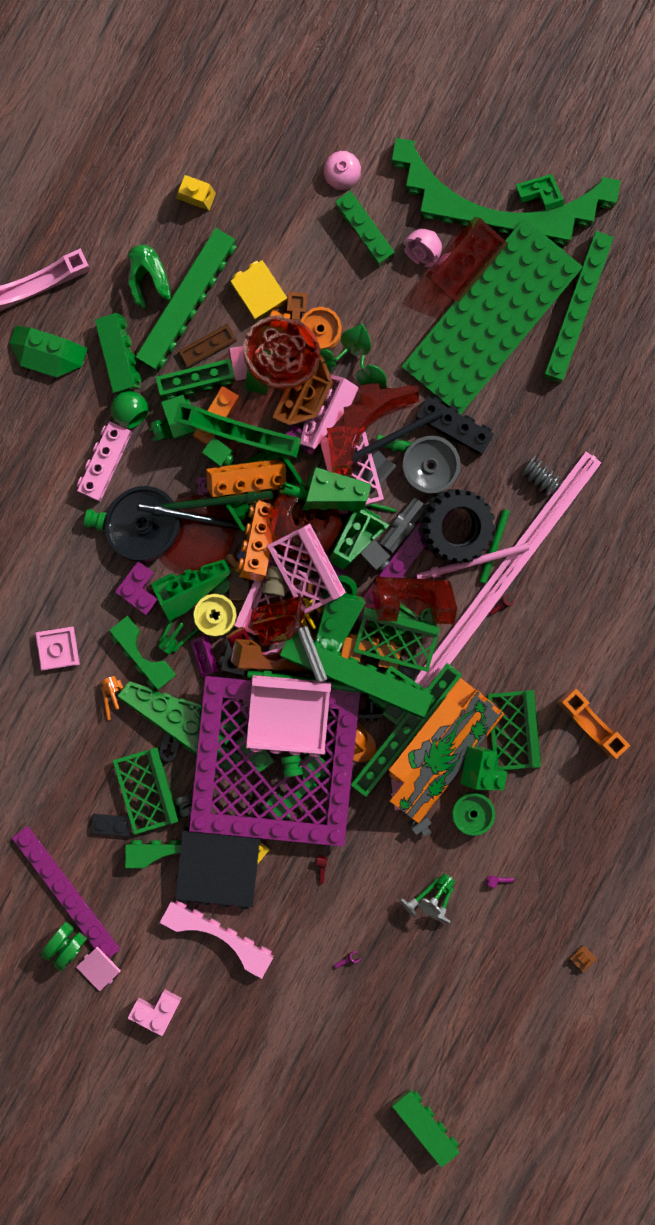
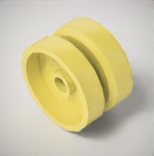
(210, 605)

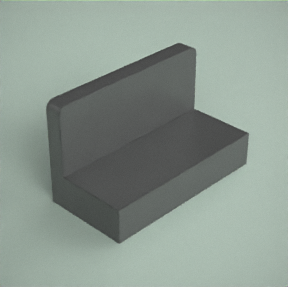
(382, 465)

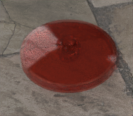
(198, 541)

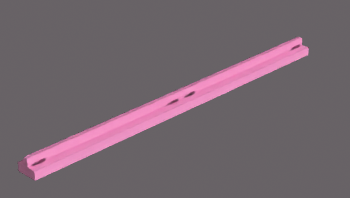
(487, 598)

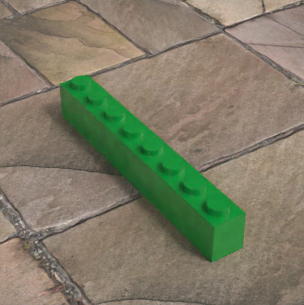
(186, 299)
(578, 307)
(362, 678)
(404, 733)

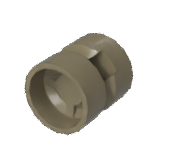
(275, 583)

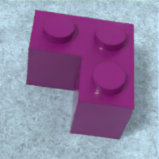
(133, 589)

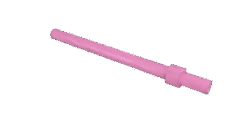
(436, 572)

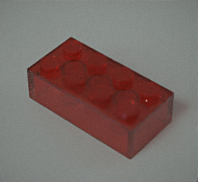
(466, 259)

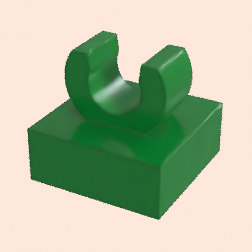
(161, 430)

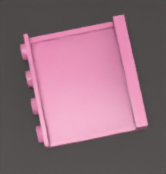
(288, 715)

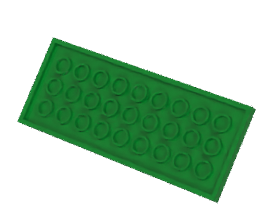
(492, 317)

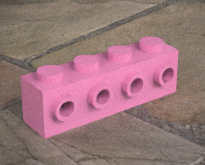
(104, 461)

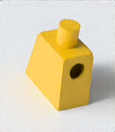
(195, 193)

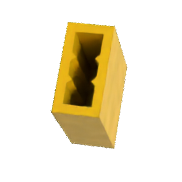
(258, 290)

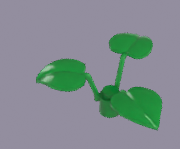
(359, 343)

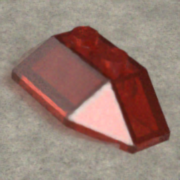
(278, 620)

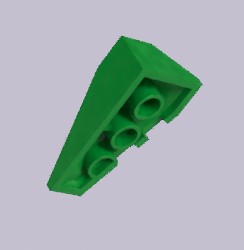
(183, 591)

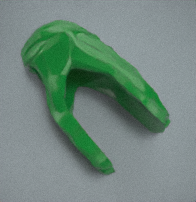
(143, 260)

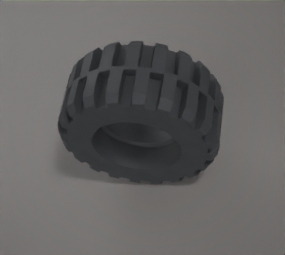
(481, 525)

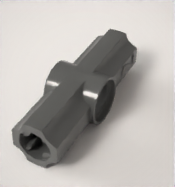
(403, 525)

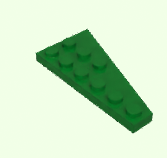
(172, 715)

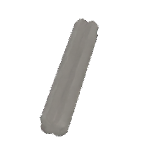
(312, 654)

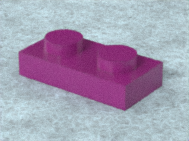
(204, 656)

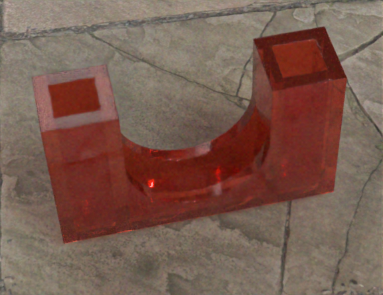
(435, 593)

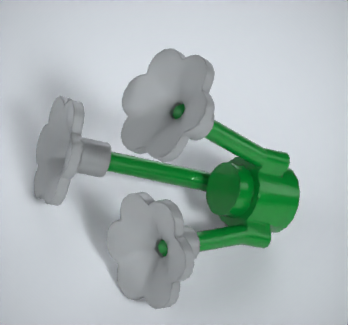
(443, 885)

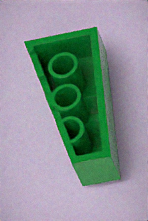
(337, 620)

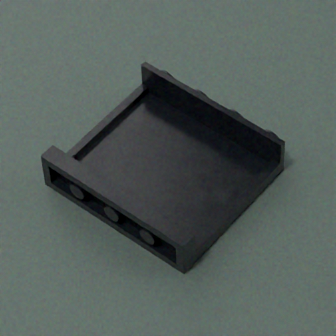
(217, 869)

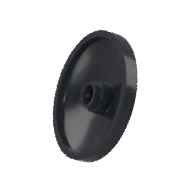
(139, 533)

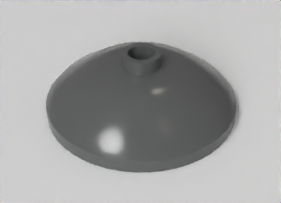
(439, 453)

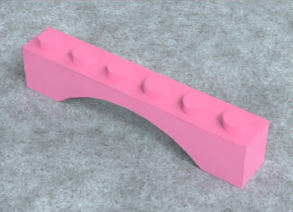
(60, 271)
(253, 958)

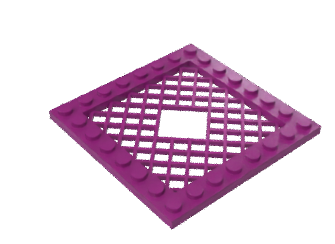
(257, 827)

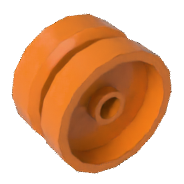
(324, 318)

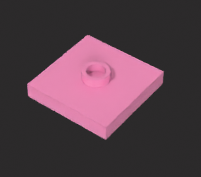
(57, 648)

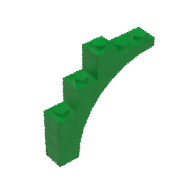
(236, 431)

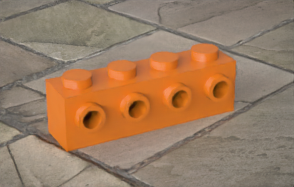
(245, 477)
(255, 549)

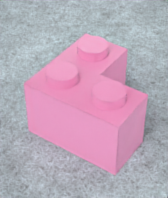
(155, 1017)

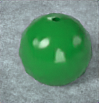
(129, 409)

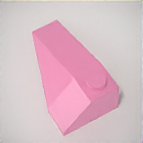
(339, 396)

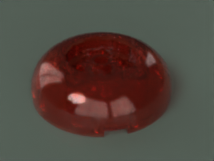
(283, 340)
(281, 523)

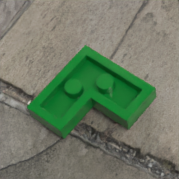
(542, 187)

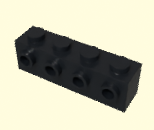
(457, 427)

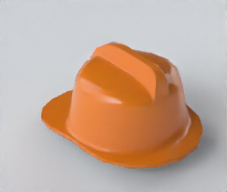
(364, 745)

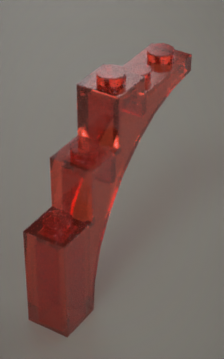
(375, 403)

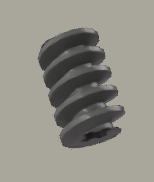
(541, 476)

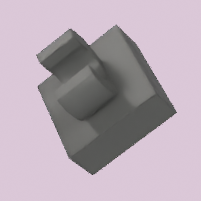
(420, 827)

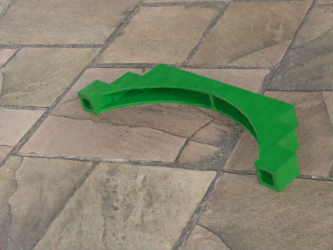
(445, 205)

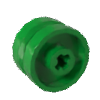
(461, 813)
(64, 947)

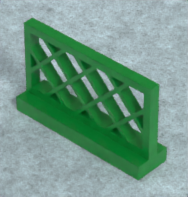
(402, 623)
(532, 733)
(162, 786)

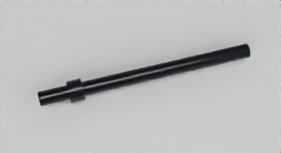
(395, 435)
(158, 510)

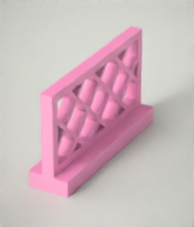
(325, 449)
(318, 558)
(255, 595)

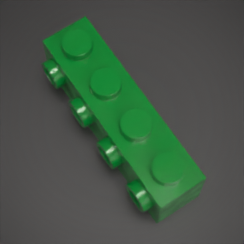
(118, 353)
(196, 378)
(425, 1127)

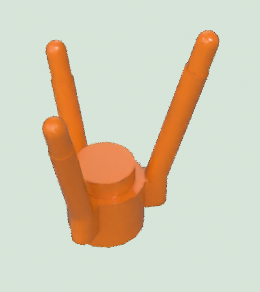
(110, 687)

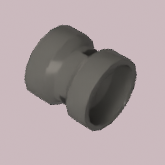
(183, 801)

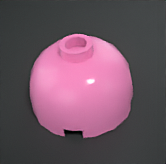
(342, 170)
(423, 246)

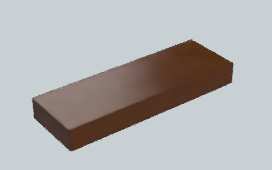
(207, 346)

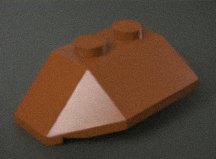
(305, 400)

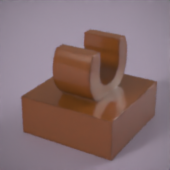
(583, 958)

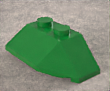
(46, 352)

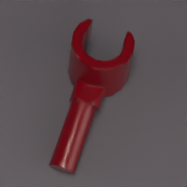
(501, 605)
(321, 862)

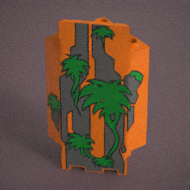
(441, 748)

